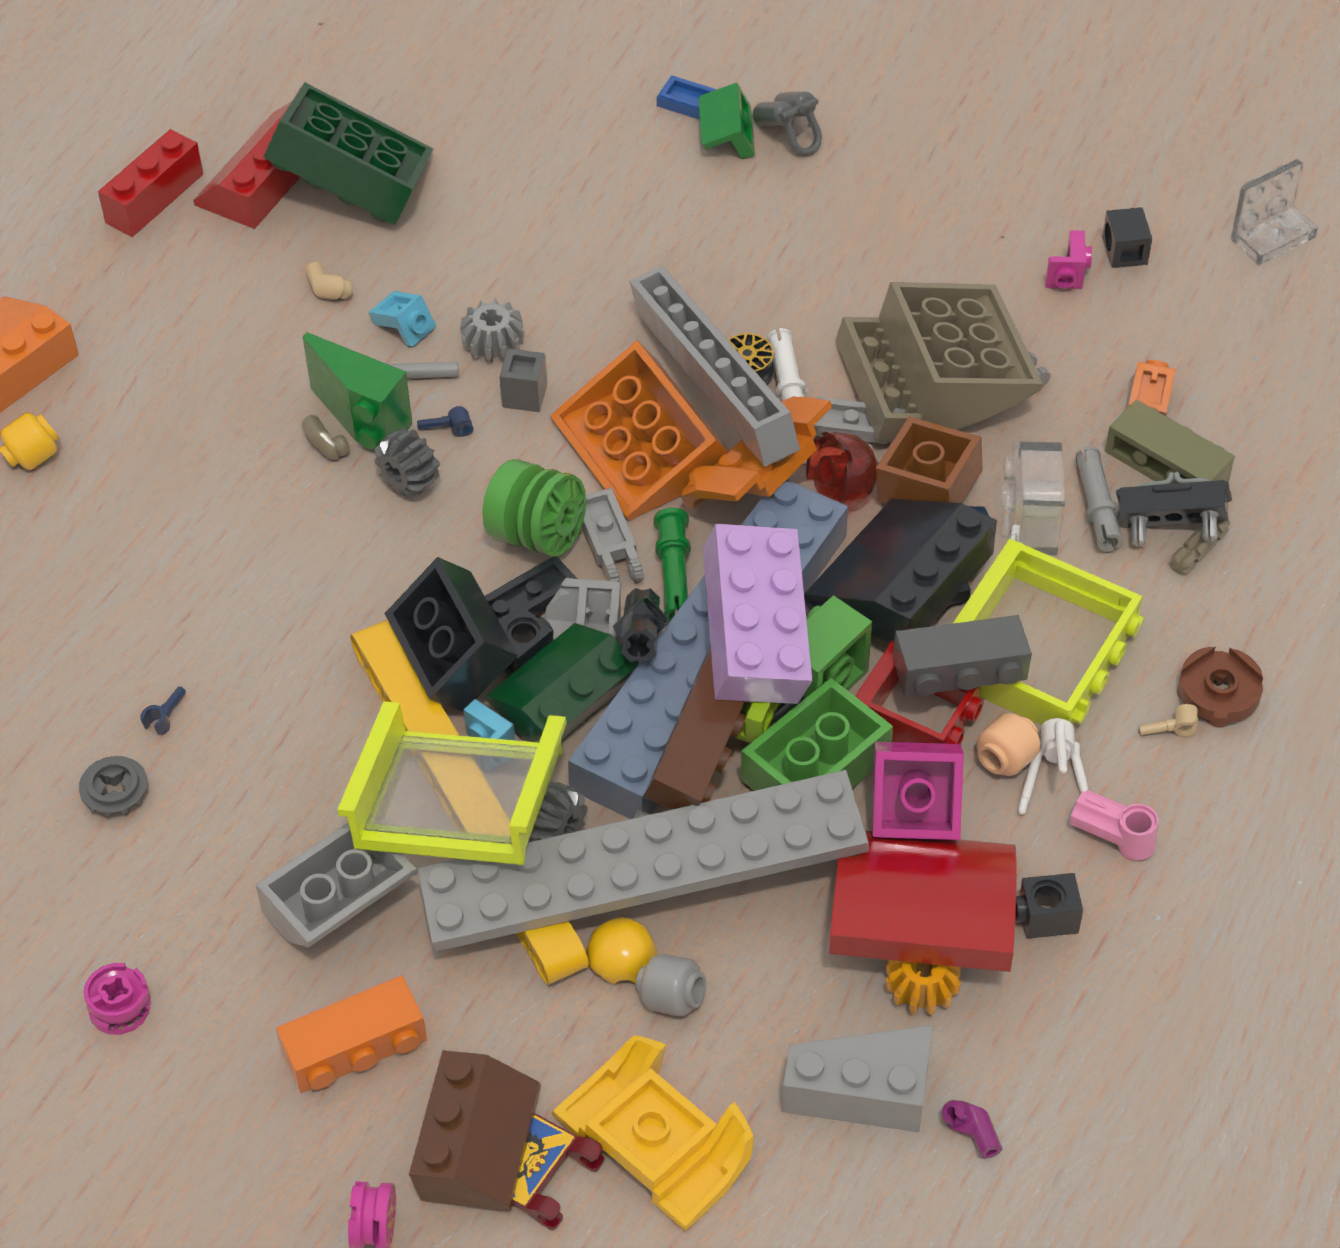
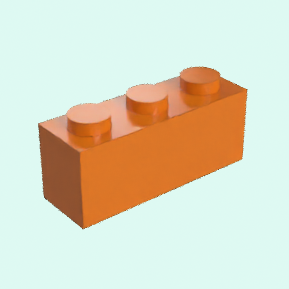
(352, 1034)

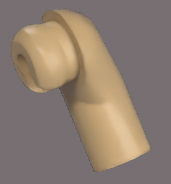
(325, 285)

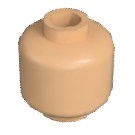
(1008, 744)

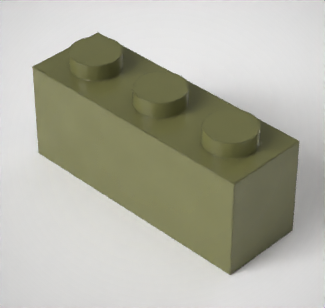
(1161, 446)

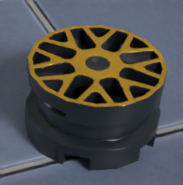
(754, 351)

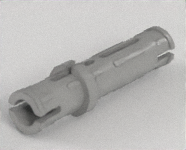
(1102, 510)

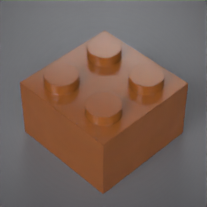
(929, 464)

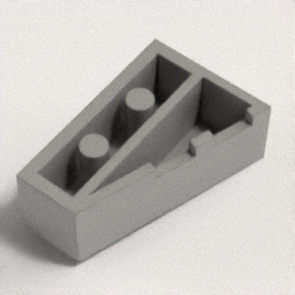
(860, 1078)

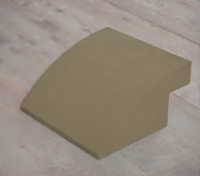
(939, 355)

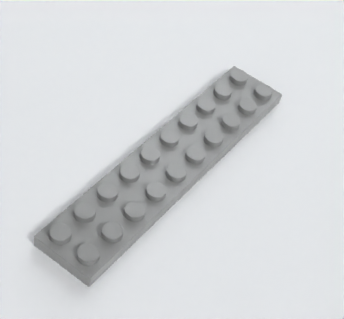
(644, 860)

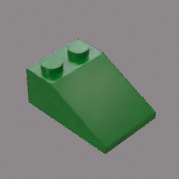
(358, 390)

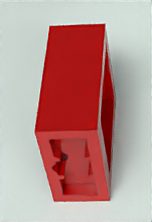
(882, 682)

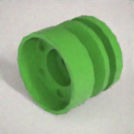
(534, 507)

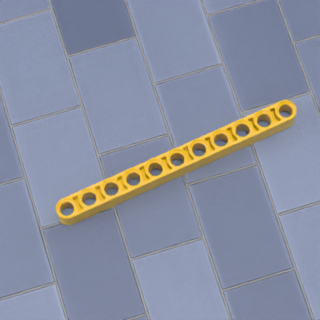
(552, 948)

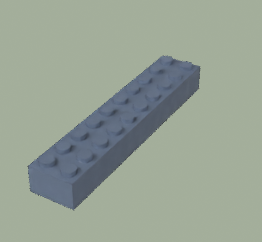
(630, 735)

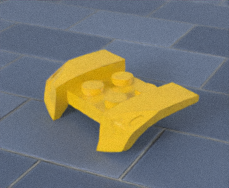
(659, 1132)

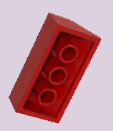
(248, 183)

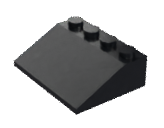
(908, 564)

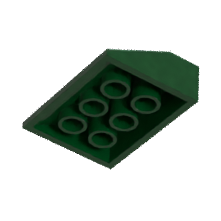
(347, 153)

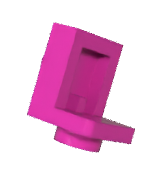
(1070, 270)

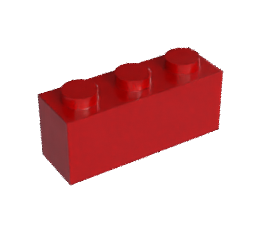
(151, 182)

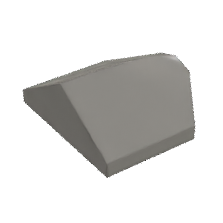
(585, 603)

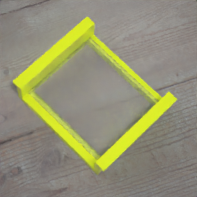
(448, 791)

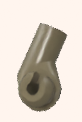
(319, 436)

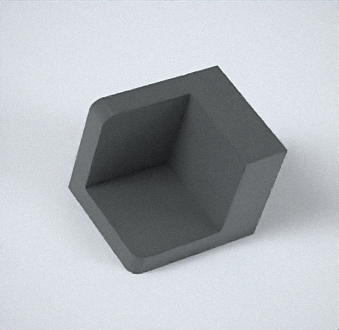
(523, 380)

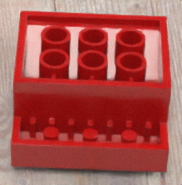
(927, 903)

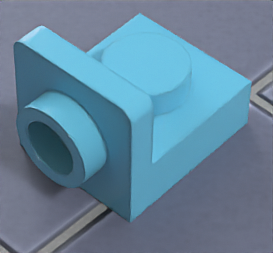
(406, 313)
(486, 723)

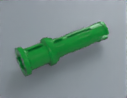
(673, 550)

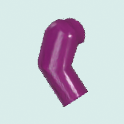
(974, 1123)

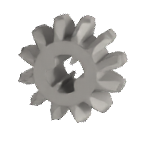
(492, 330)

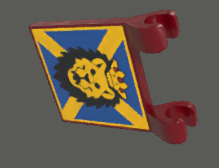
(544, 1154)

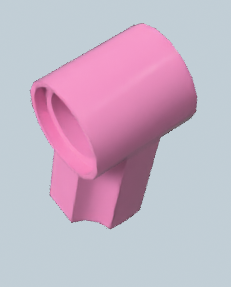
(1118, 824)

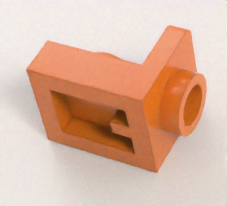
(1153, 384)

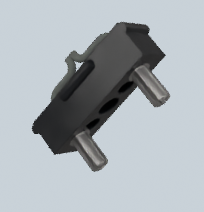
(1172, 504)

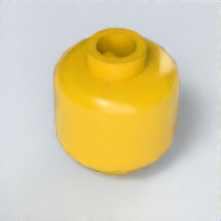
(28, 441)

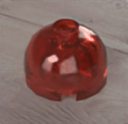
(842, 468)

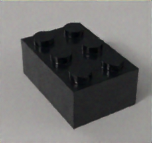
(450, 634)

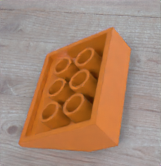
(32, 347)
(638, 432)

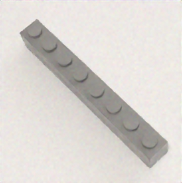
(715, 366)

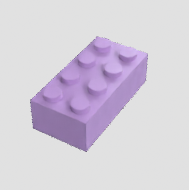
(756, 614)

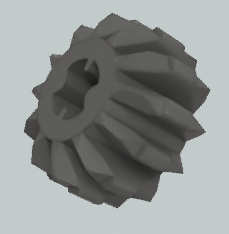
(407, 462)
(559, 813)

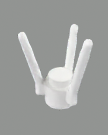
(1057, 746)

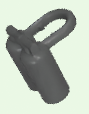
(783, 112)

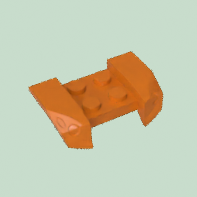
(741, 470)

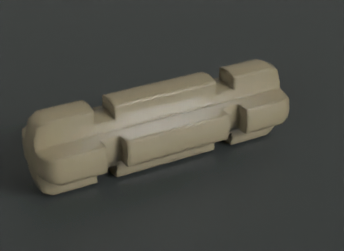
(1196, 548)

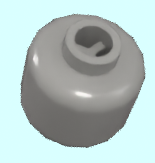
(671, 985)

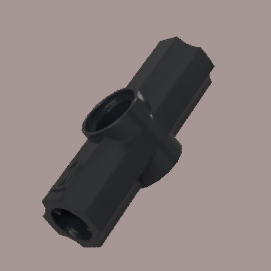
(640, 625)

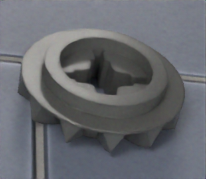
(113, 771)

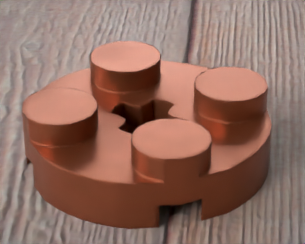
(1216, 704)

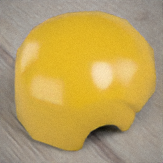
(620, 949)

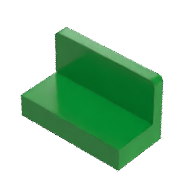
(725, 118)

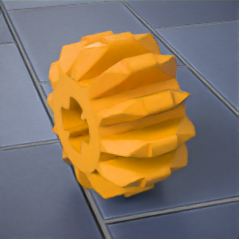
(922, 984)

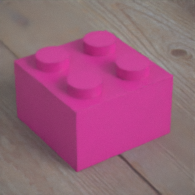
(917, 790)

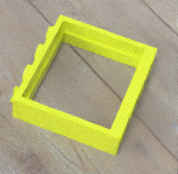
(1073, 586)

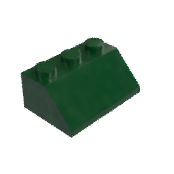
(564, 679)

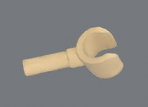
(1184, 724)

